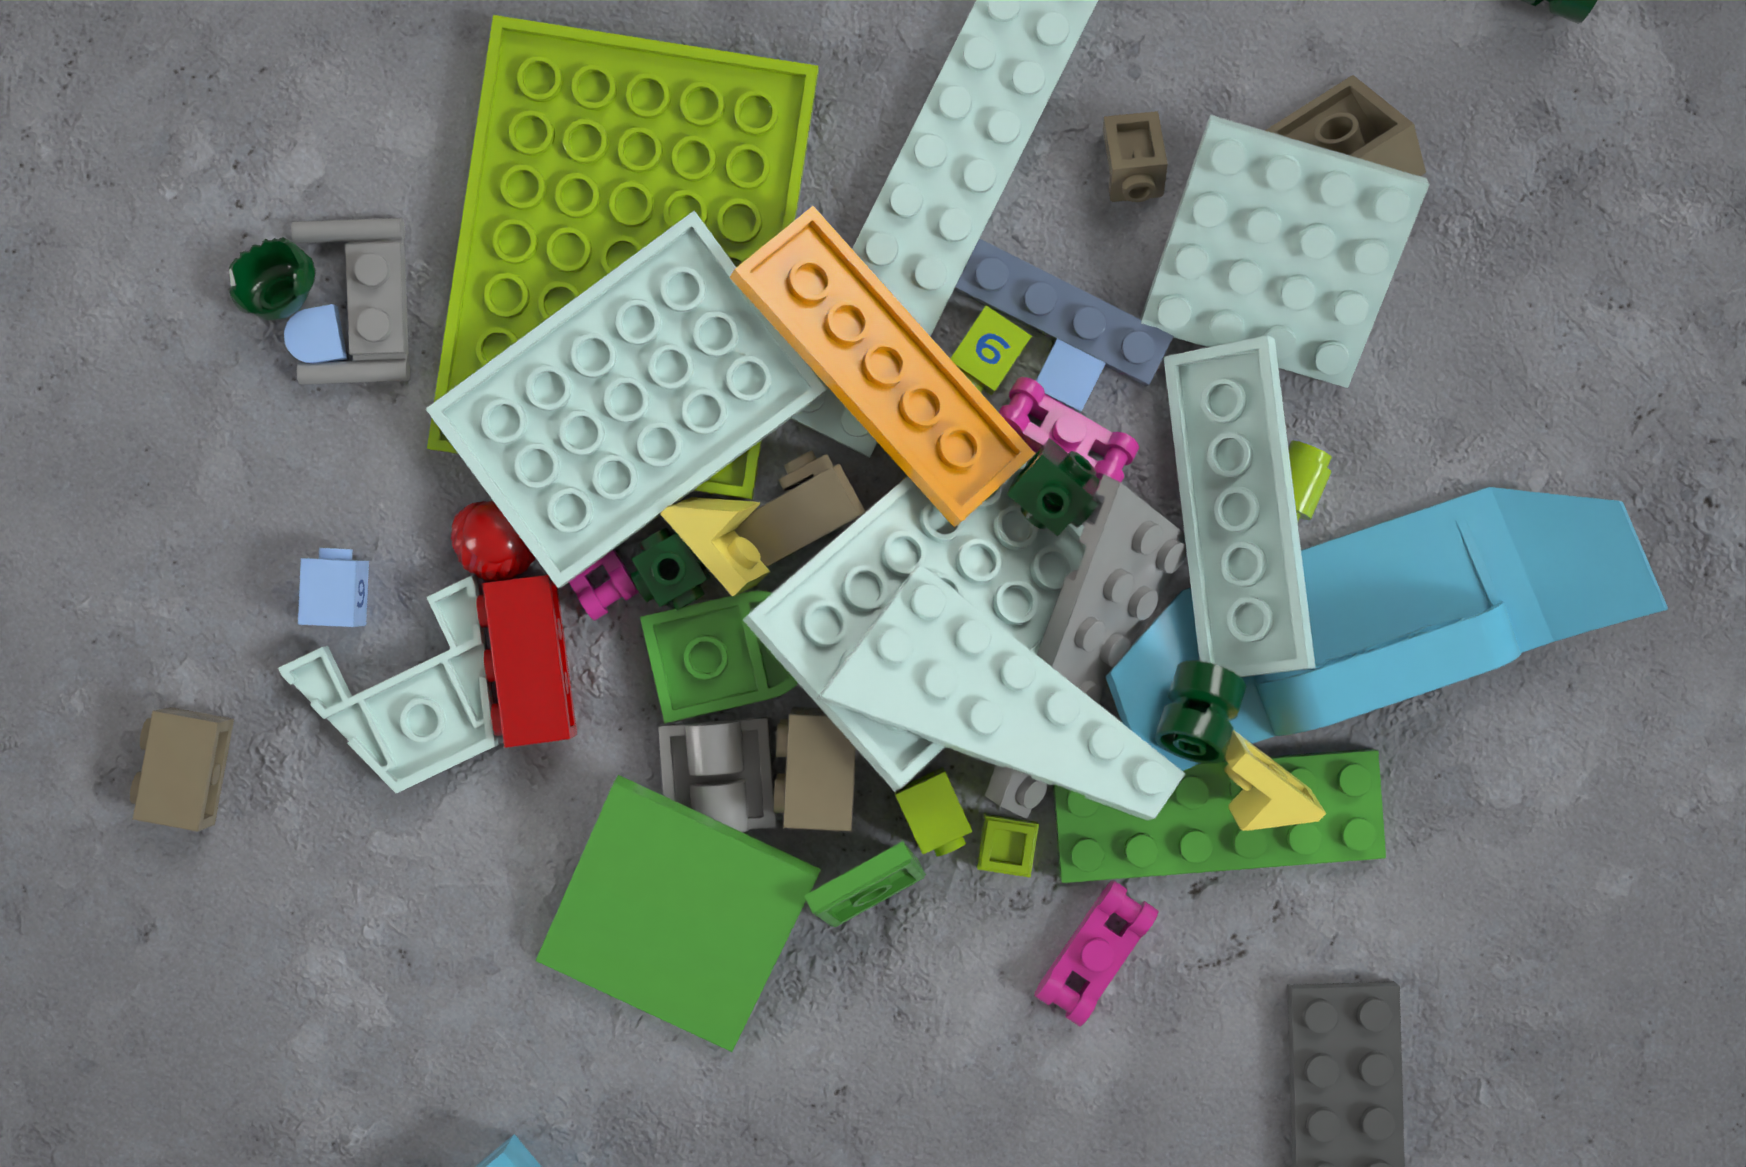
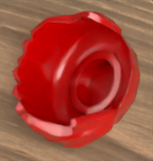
(489, 543)

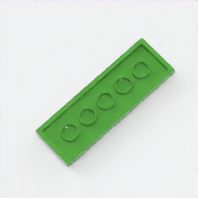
(1200, 834)

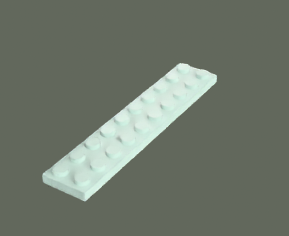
(958, 166)

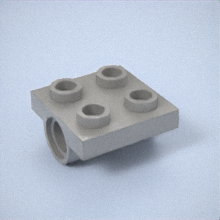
(721, 770)

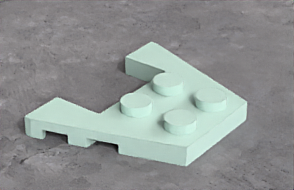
(421, 716)

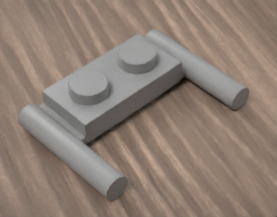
(373, 300)

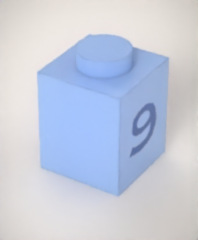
(333, 589)

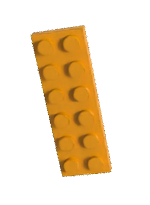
(882, 365)

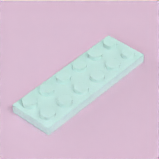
(1239, 508)

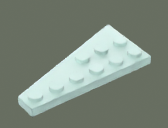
(975, 688)

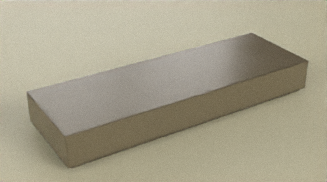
(802, 515)

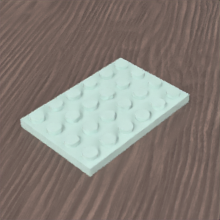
(625, 400)
(835, 598)

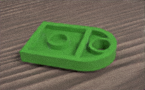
(711, 658)

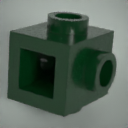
(1055, 488)
(650, 583)

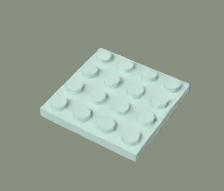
(1283, 248)

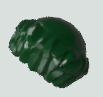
(271, 279)

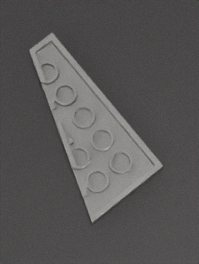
(1100, 609)

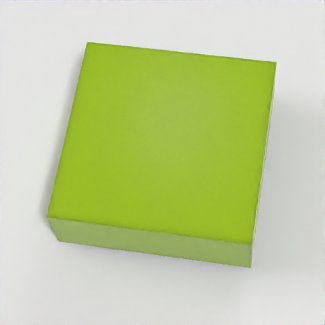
(1007, 845)

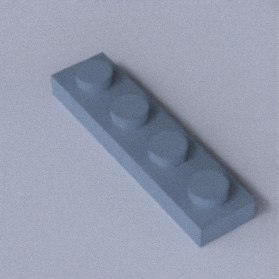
(1063, 312)

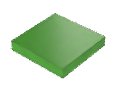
(866, 885)

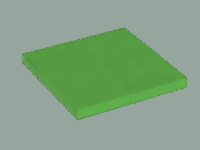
(676, 913)

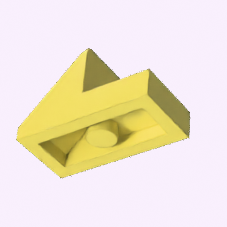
(709, 531)
(1269, 791)

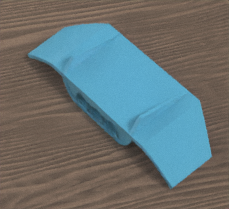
(1418, 609)

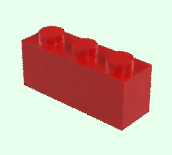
(527, 661)

